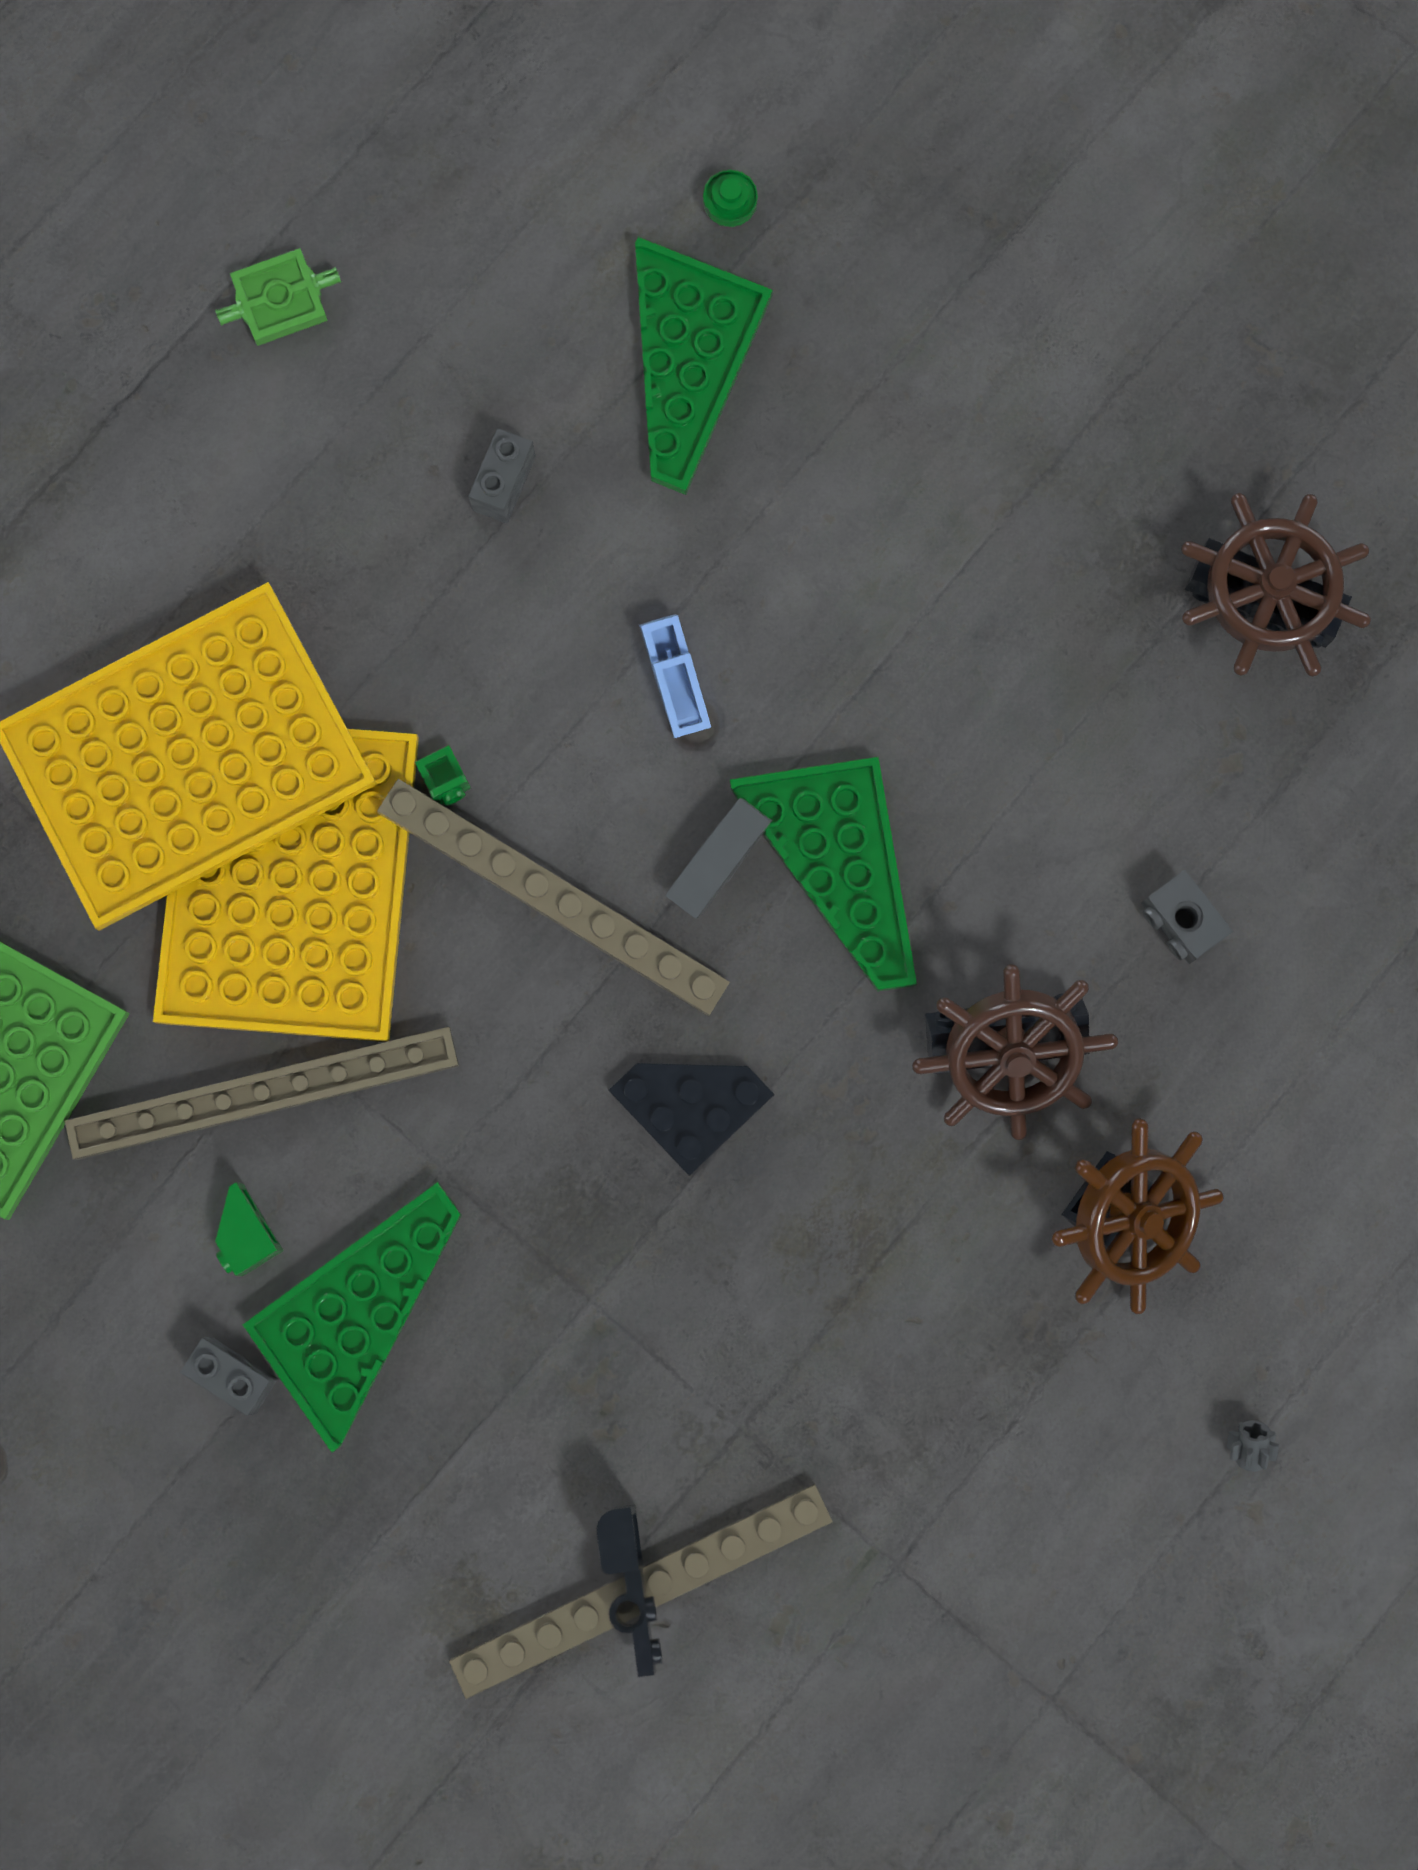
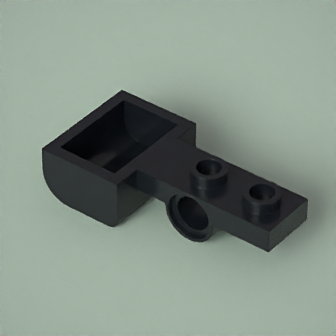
(620, 1553)

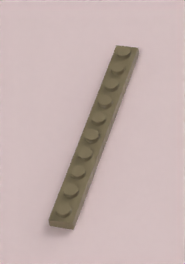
(553, 897)
(261, 1093)
(663, 1579)

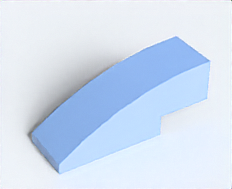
(675, 675)

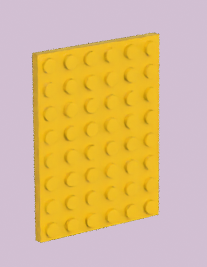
(183, 756)
(299, 926)

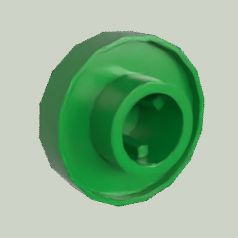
(730, 198)

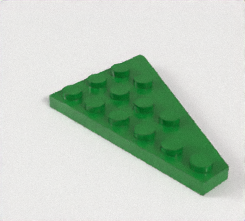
(693, 347)
(840, 848)
(343, 1319)

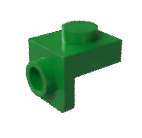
(443, 776)

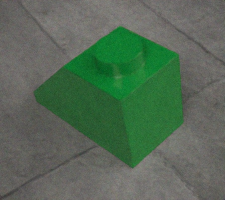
(244, 1234)

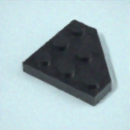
(691, 1106)

